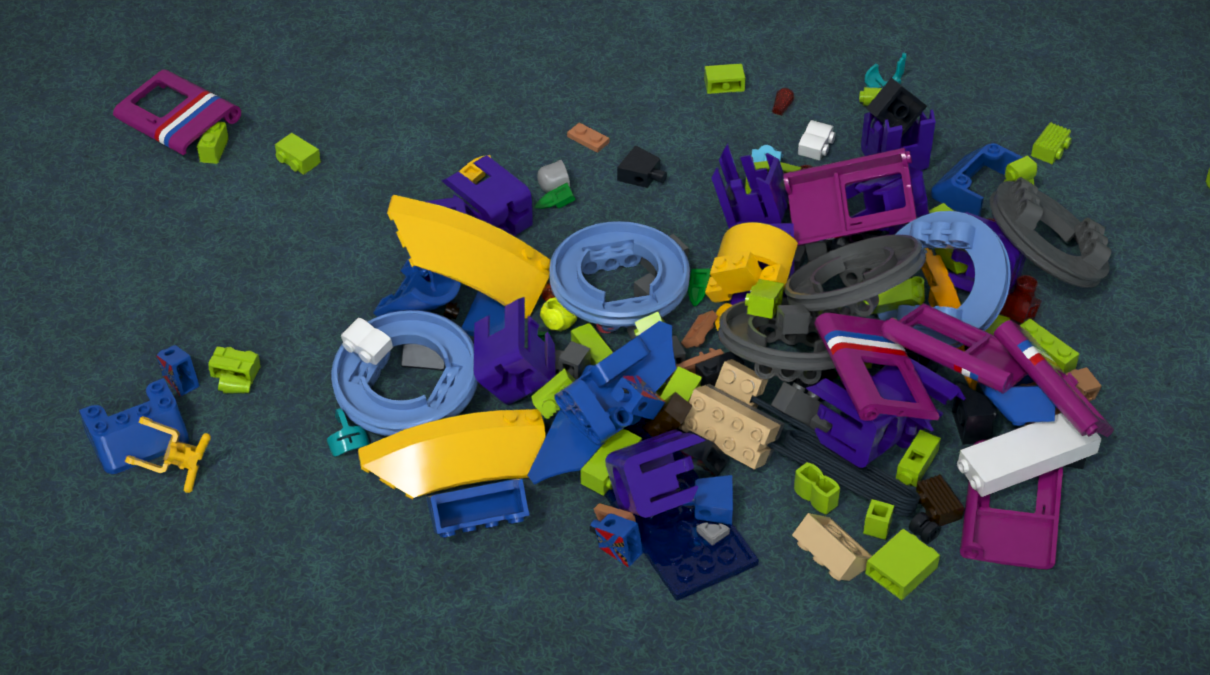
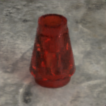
(783, 100)

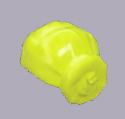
(556, 316)

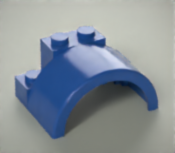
(419, 294)

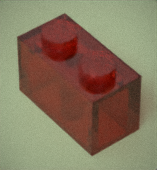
(1020, 306)

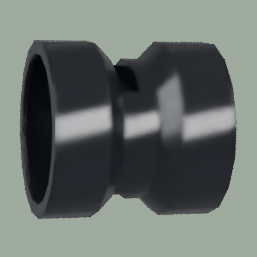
(924, 527)

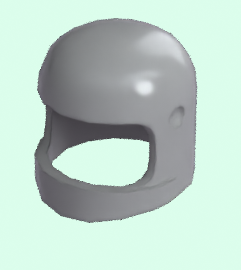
(552, 176)

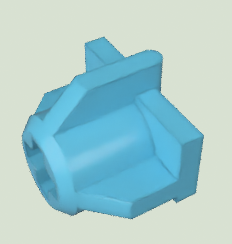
(759, 155)

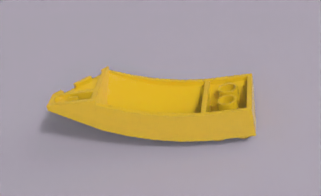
(470, 251)
(457, 451)

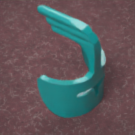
(873, 76)
(340, 447)

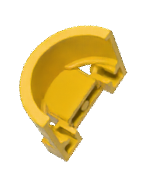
(737, 261)

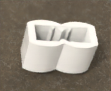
(816, 140)
(366, 341)

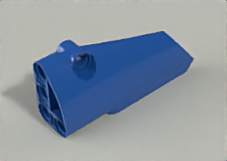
(589, 399)
(564, 448)

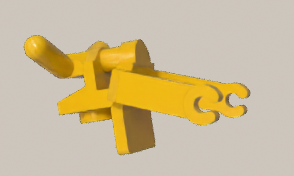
(177, 453)

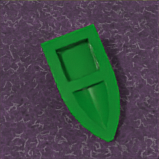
(558, 197)
(698, 284)

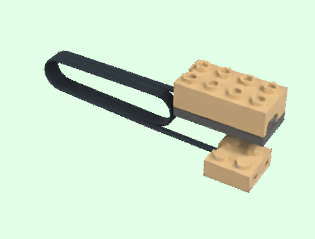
(732, 421)

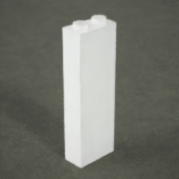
(1024, 454)

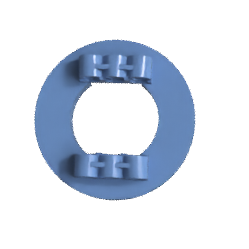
(607, 248)
(990, 261)
(383, 416)

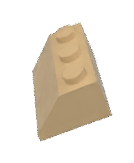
(831, 547)

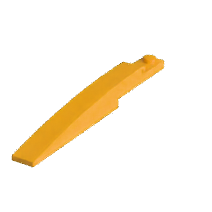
(942, 290)

